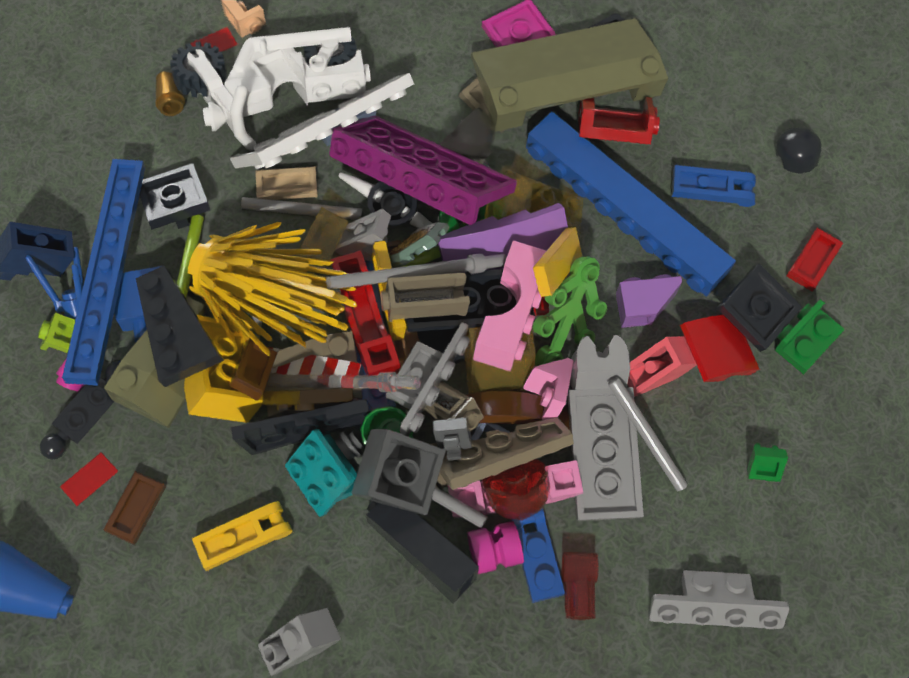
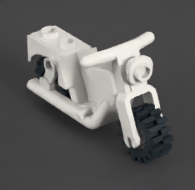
(328, 71)

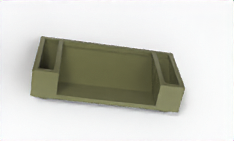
(568, 70)

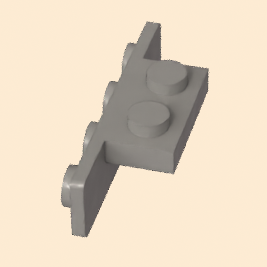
(431, 368)
(718, 600)

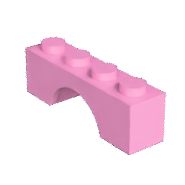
(502, 334)

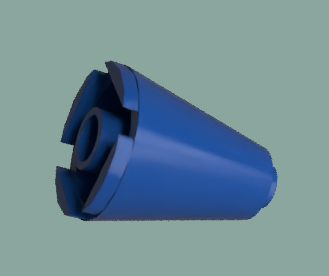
(29, 587)

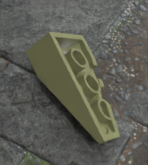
(137, 383)

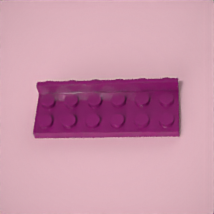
(419, 167)

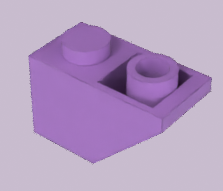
(644, 300)

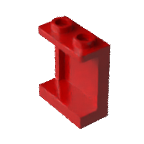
(618, 124)

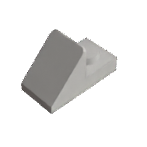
(363, 233)

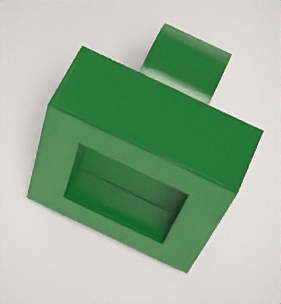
(767, 463)

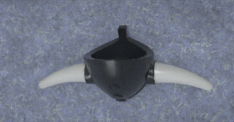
(396, 203)

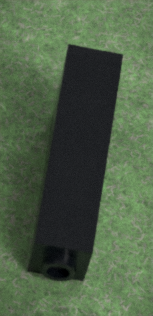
(424, 548)

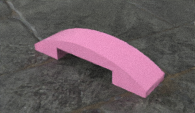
(563, 479)

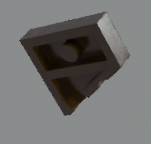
(305, 399)

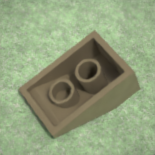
(337, 346)

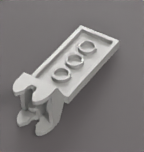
(603, 434)

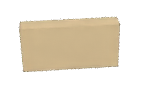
(286, 183)

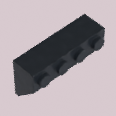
(486, 298)

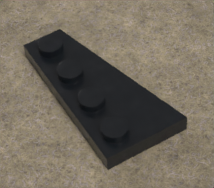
(174, 332)
(294, 428)

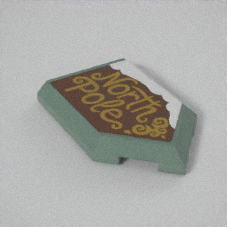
(417, 242)

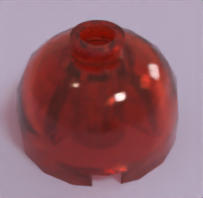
(518, 490)

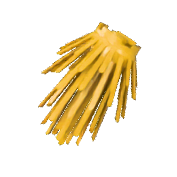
(265, 284)

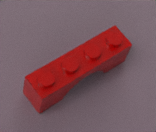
(365, 321)

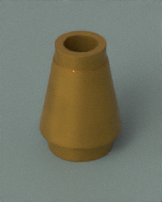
(168, 97)

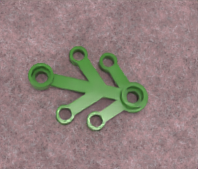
(581, 280)

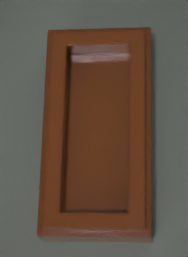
(252, 370)
(135, 508)

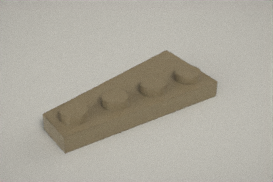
(504, 451)

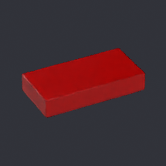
(814, 259)

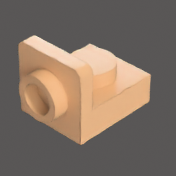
(243, 20)

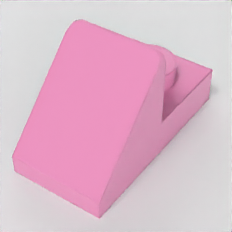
(552, 384)

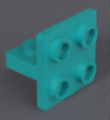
(321, 472)

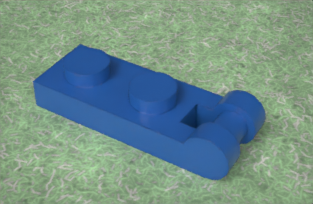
(713, 185)
(539, 560)

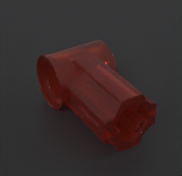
(580, 576)

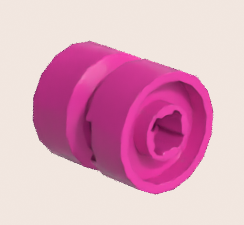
(495, 547)

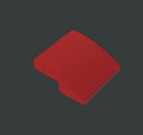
(719, 348)

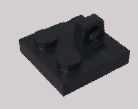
(173, 197)
(759, 307)

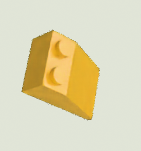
(209, 390)

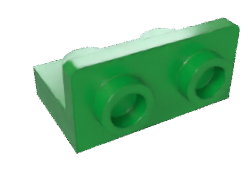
(809, 337)

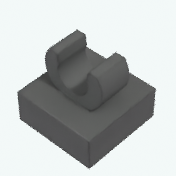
(452, 436)

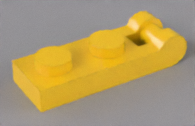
(241, 536)

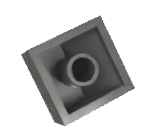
(398, 471)

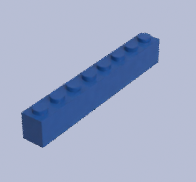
(629, 204)

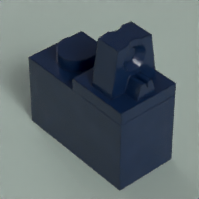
(48, 247)

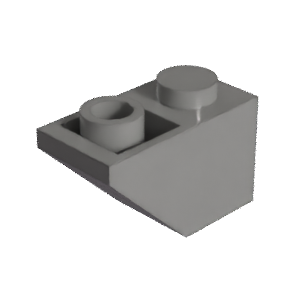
(299, 640)

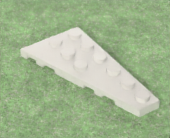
(319, 127)

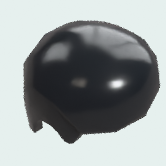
(799, 149)

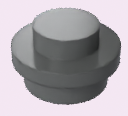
(349, 444)

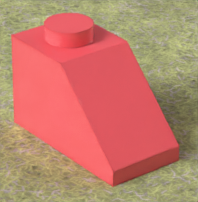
(660, 364)

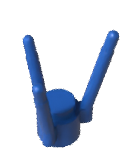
(71, 297)

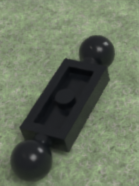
(79, 416)

